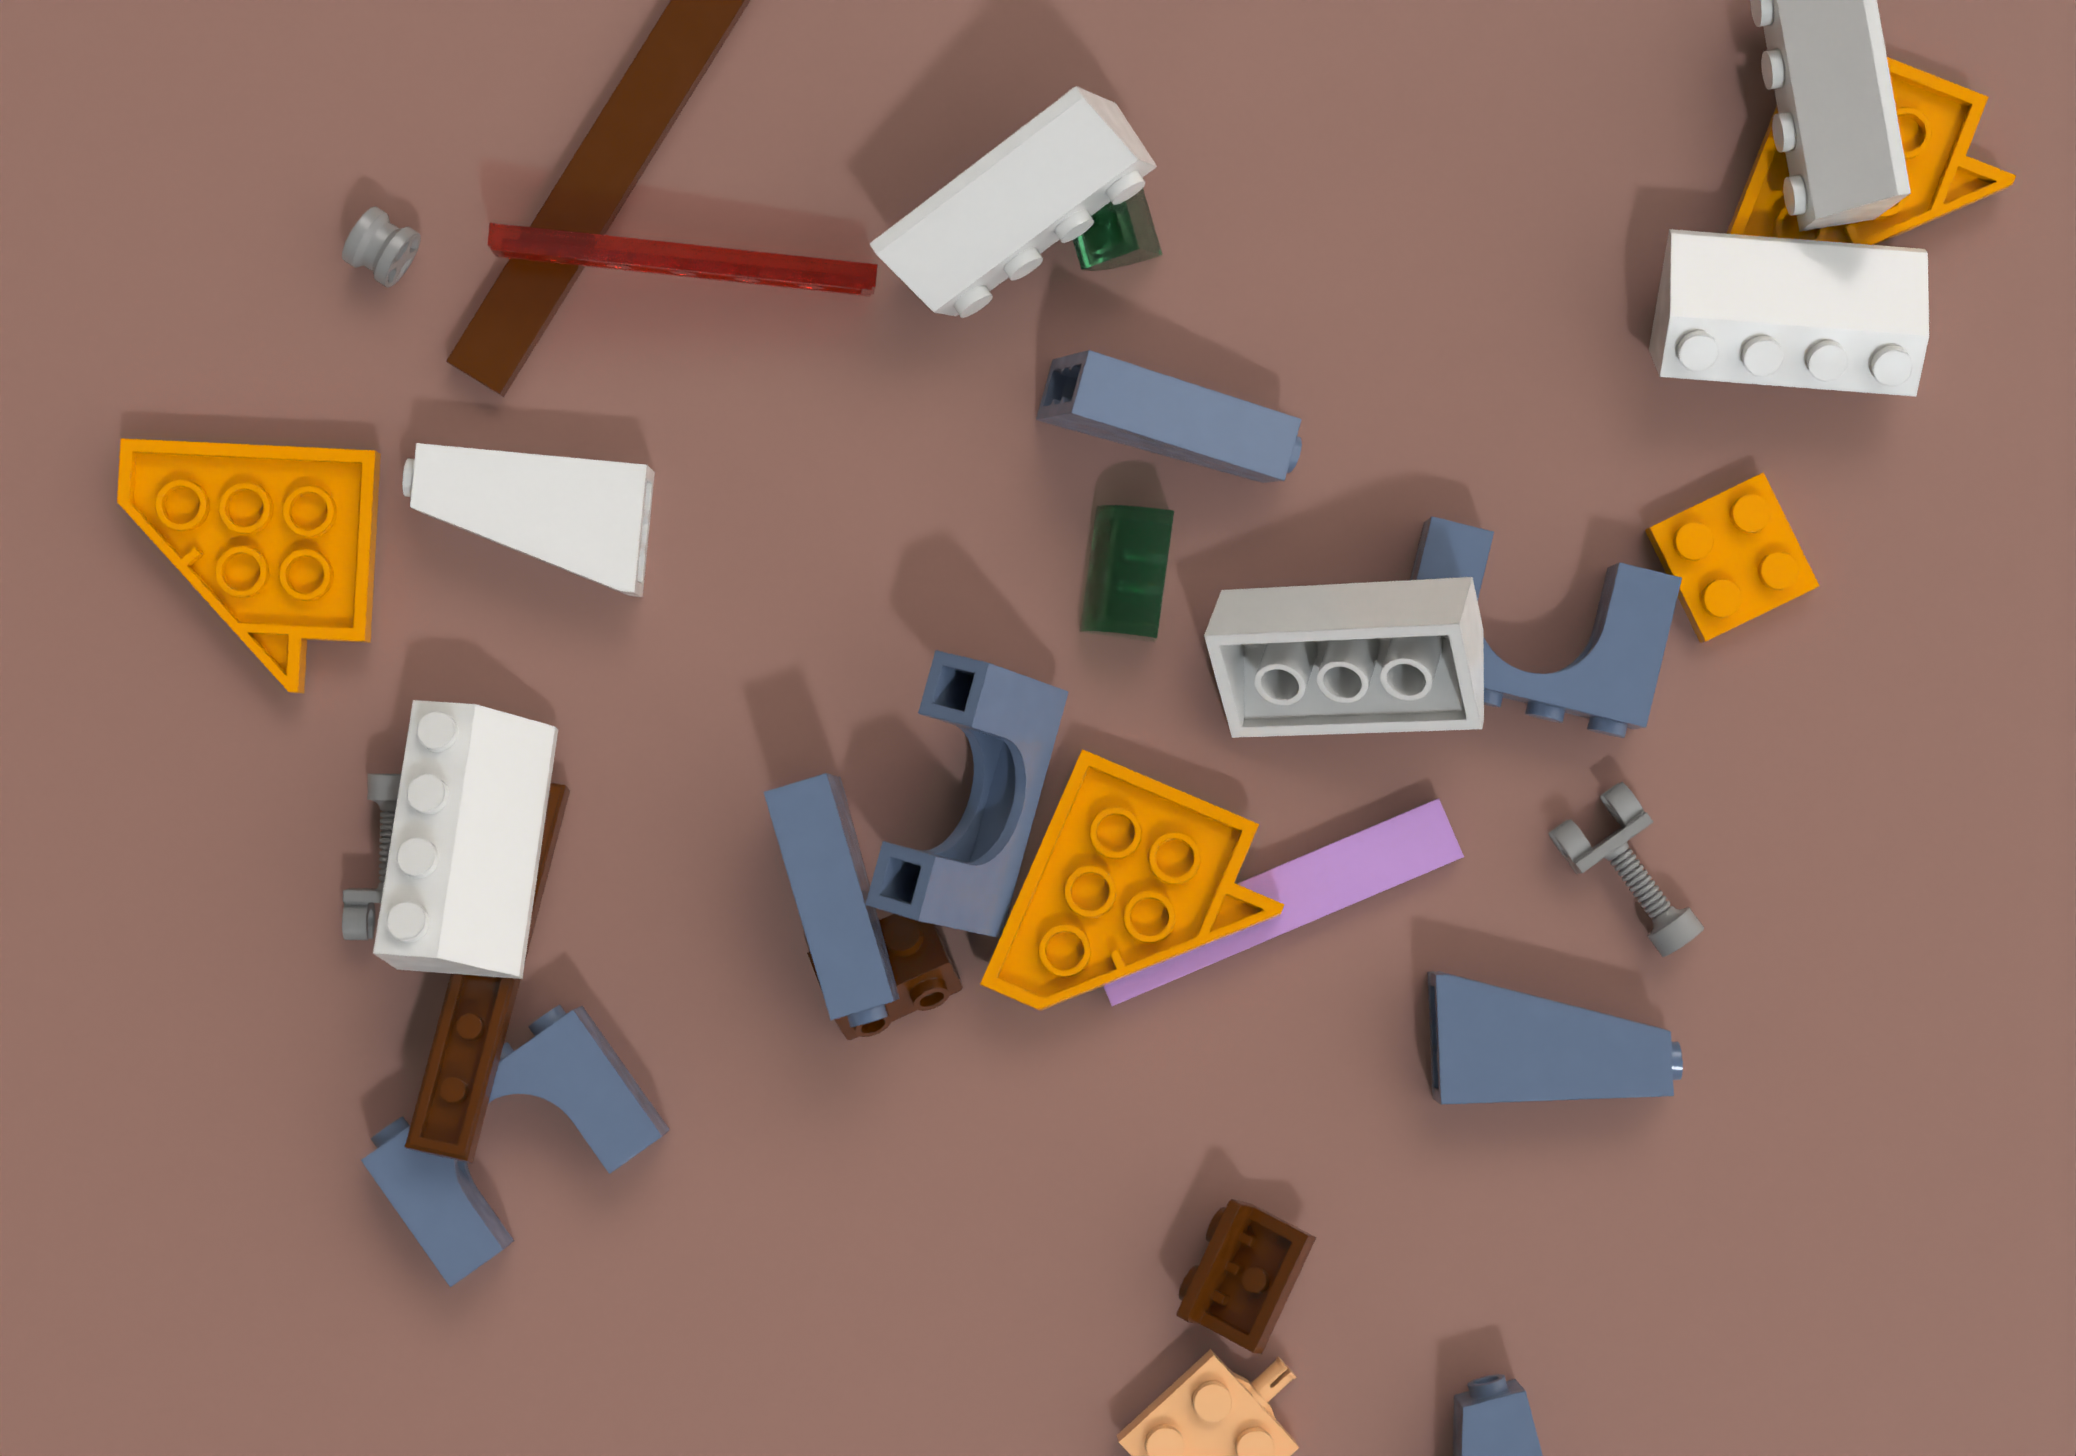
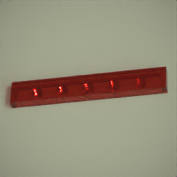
(682, 259)

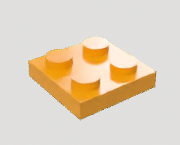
(1732, 557)

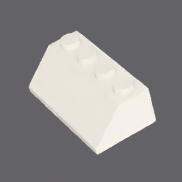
(1832, 109)
(1017, 204)
(1792, 313)
(1349, 658)
(466, 841)

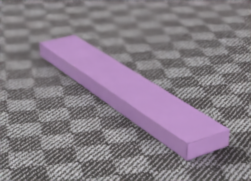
(1321, 885)

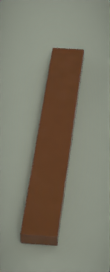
(596, 184)

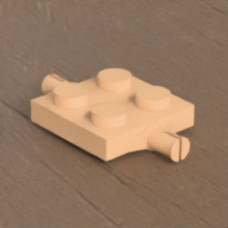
(1213, 1415)

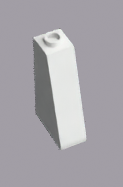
(552, 508)

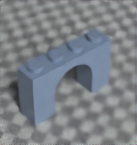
(1615, 671)
(1012, 737)
(563, 1064)

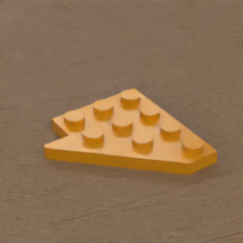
(1935, 131)
(264, 536)
(1123, 886)

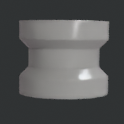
(381, 246)

